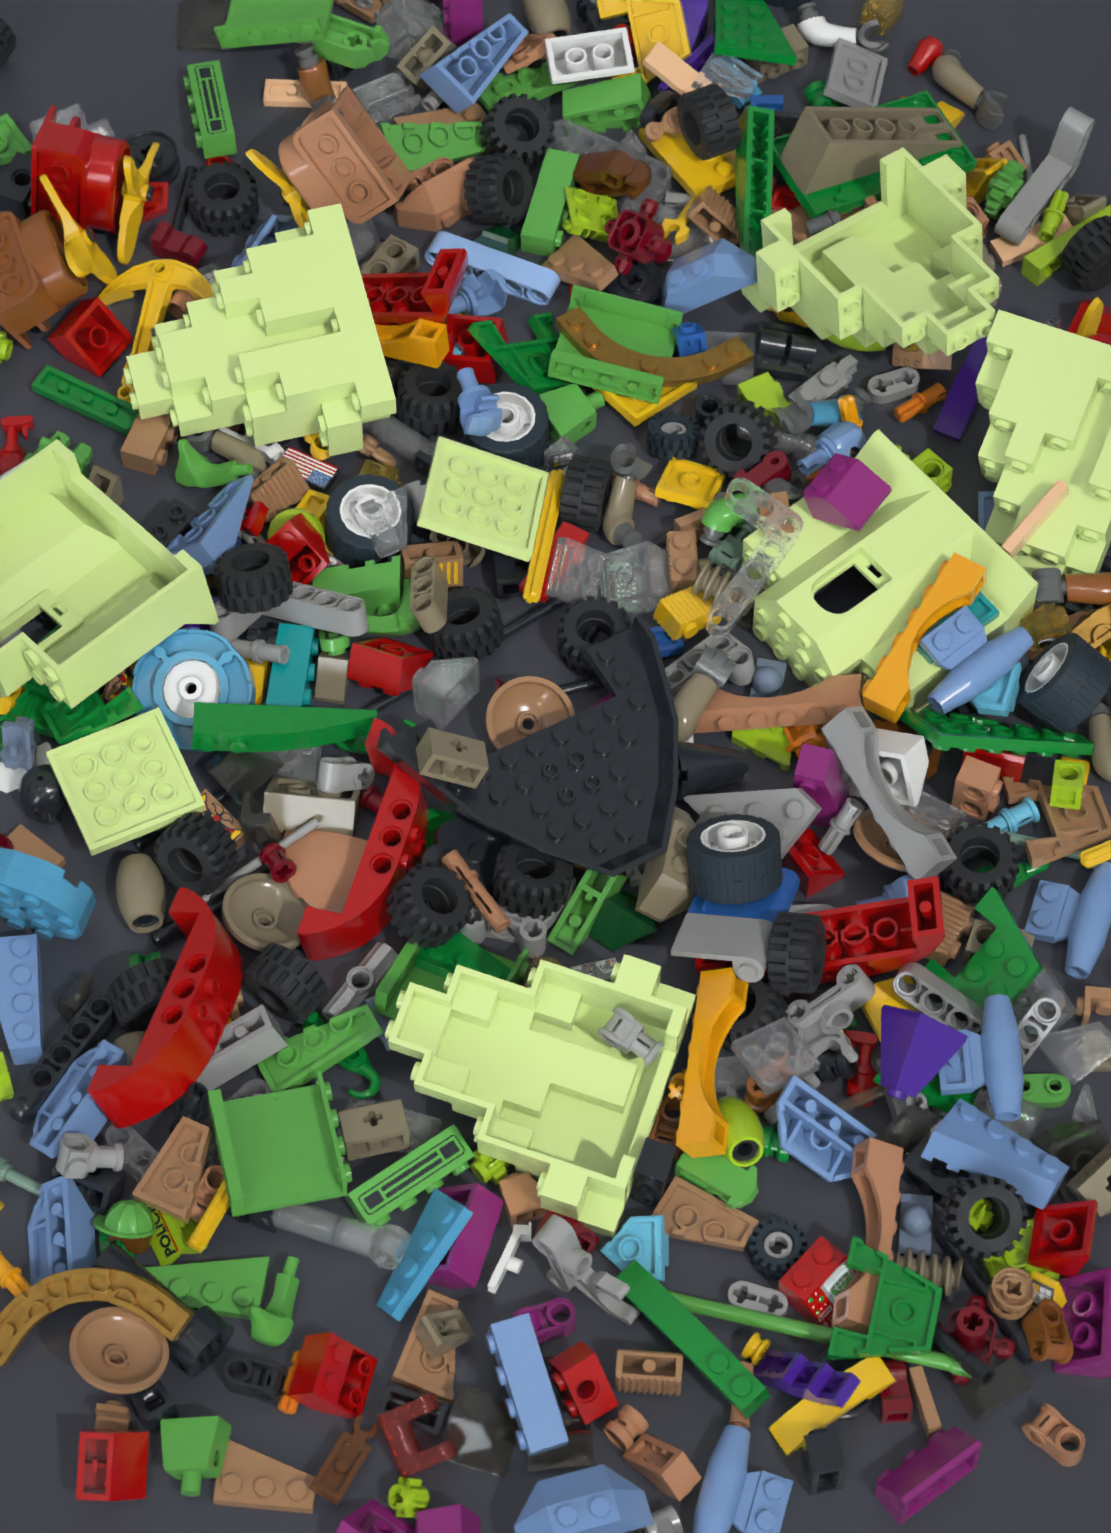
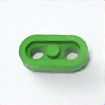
(333, 643)
(1042, 1094)

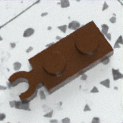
(343, 1462)

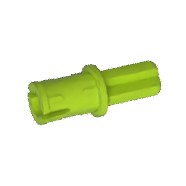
(1053, 216)

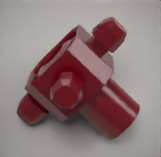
(637, 237)
(976, 1332)

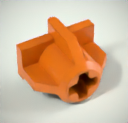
(806, 734)

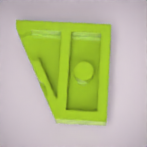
(765, 743)

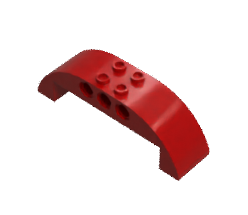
(420, 295)
(388, 856)
(876, 934)
(183, 1025)

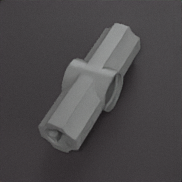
(369, 971)

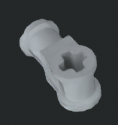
(630, 1036)

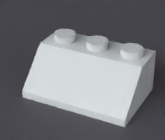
(589, 55)
(903, 765)

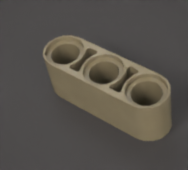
(429, 594)

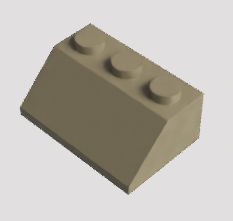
(298, 802)

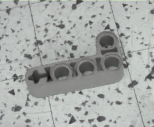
(682, 668)

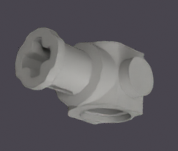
(82, 1155)

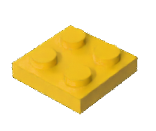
(689, 483)

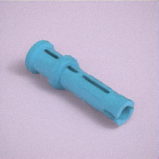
(1016, 816)

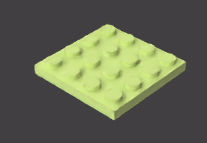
(483, 499)
(125, 781)

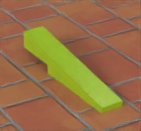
(1046, 259)

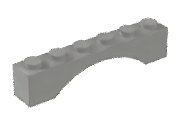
(856, 745)

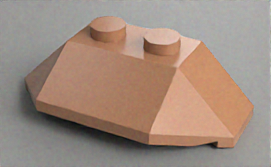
(436, 201)

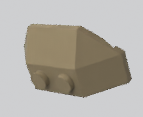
(665, 879)

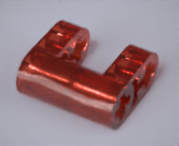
(403, 1439)

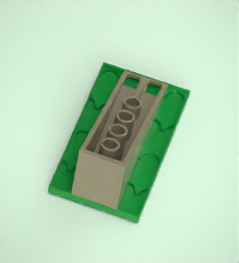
(838, 150)

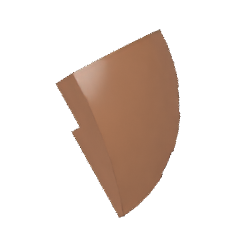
(324, 868)

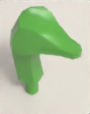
(198, 472)
(398, 623)
(275, 1323)

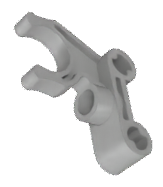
(525, 931)
(825, 1016)
(572, 1268)

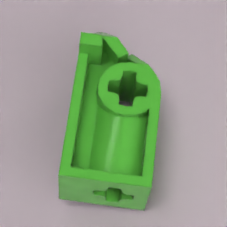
(352, 43)
(720, 1179)

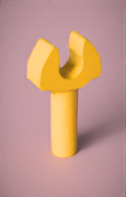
(678, 225)

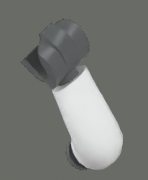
(821, 33)

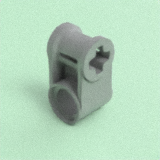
(343, 774)

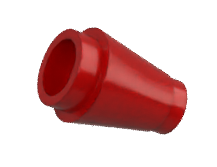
(924, 55)

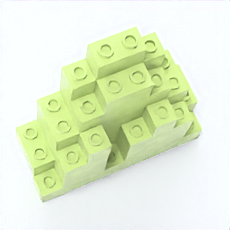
(890, 271)
(275, 346)
(1048, 425)
(544, 1078)

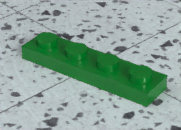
(85, 399)

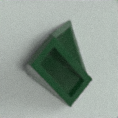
(501, 239)
(620, 923)

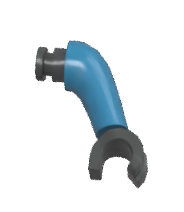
(803, 414)

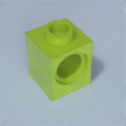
(934, 466)
(1067, 784)

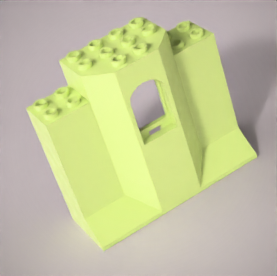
(907, 545)
(96, 568)

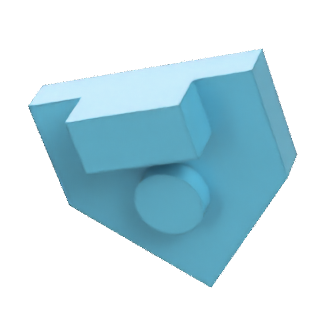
(1000, 696)
(641, 1240)

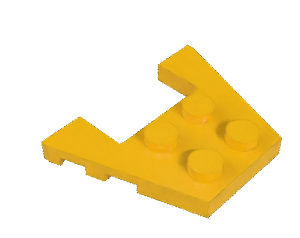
(650, 23)

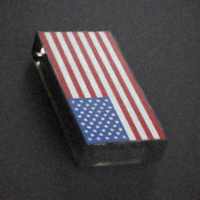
(317, 473)

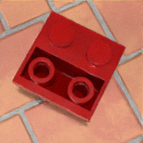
(303, 548)
(332, 1376)
(112, 1464)

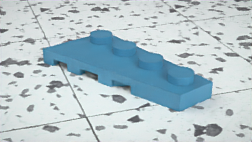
(431, 1239)

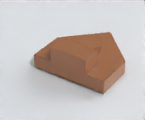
(528, 51)

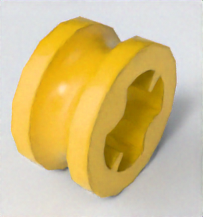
(755, 1348)

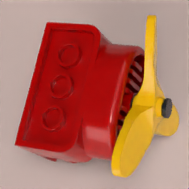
(92, 179)

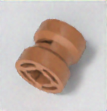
(625, 1427)

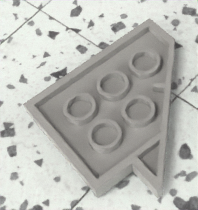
(787, 809)

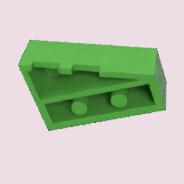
(607, 103)
(374, 583)

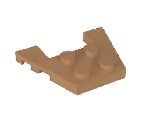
(1069, 828)

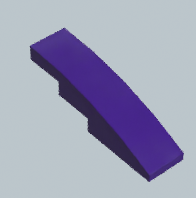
(963, 396)
(805, 1379)

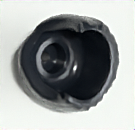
(41, 795)

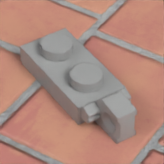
(828, 382)

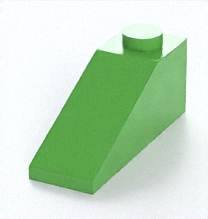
(583, 909)

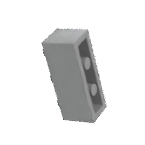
(243, 1046)

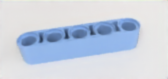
(522, 277)

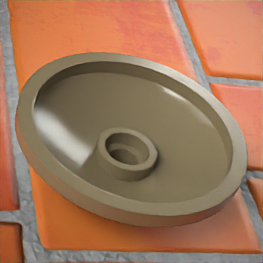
(261, 901)

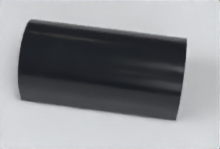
(398, 1395)

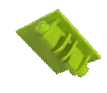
(589, 213)

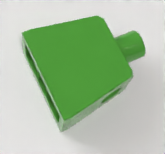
(571, 412)
(194, 1449)

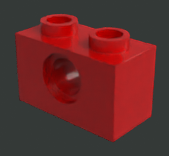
(594, 1395)

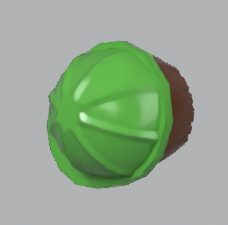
(129, 1223)

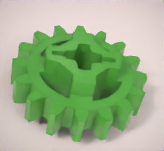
(1003, 188)

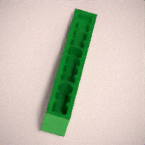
(754, 175)
(274, 728)
(694, 1340)

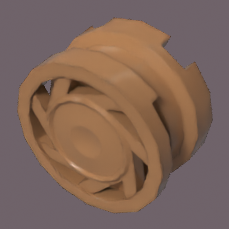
(1012, 1293)

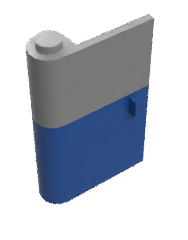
(735, 930)

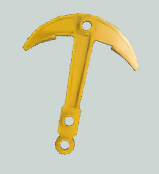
(160, 280)

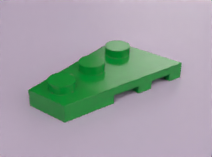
(461, 952)

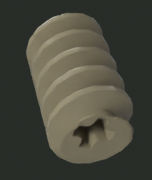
(715, 585)
(941, 1274)

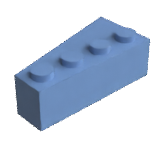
(472, 66)
(22, 998)
(985, 1146)
(527, 1385)

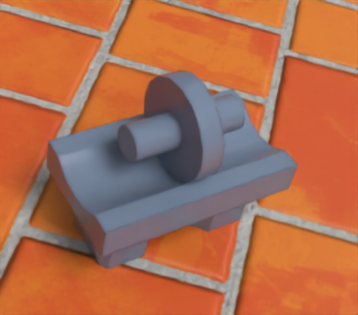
(18, 744)

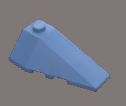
(216, 528)

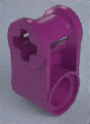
(542, 1319)

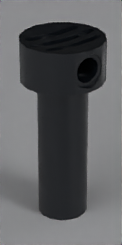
(203, 1336)

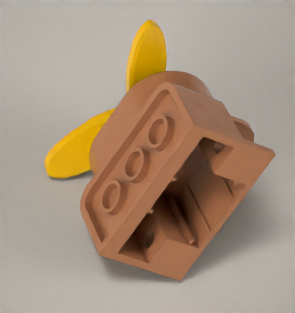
(337, 162)

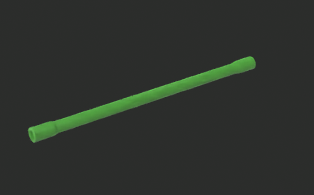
(799, 1329)

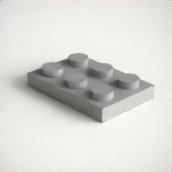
(855, 75)

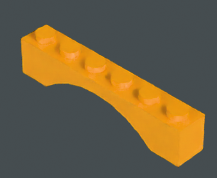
(415, 342)
(955, 587)
(718, 1005)

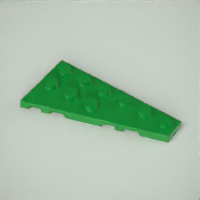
(750, 32)
(983, 733)

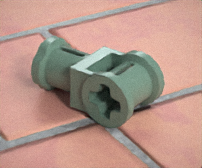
(731, 548)

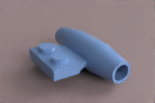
(972, 661)
(1081, 918)
(990, 1060)
(737, 1498)

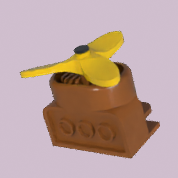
(45, 266)

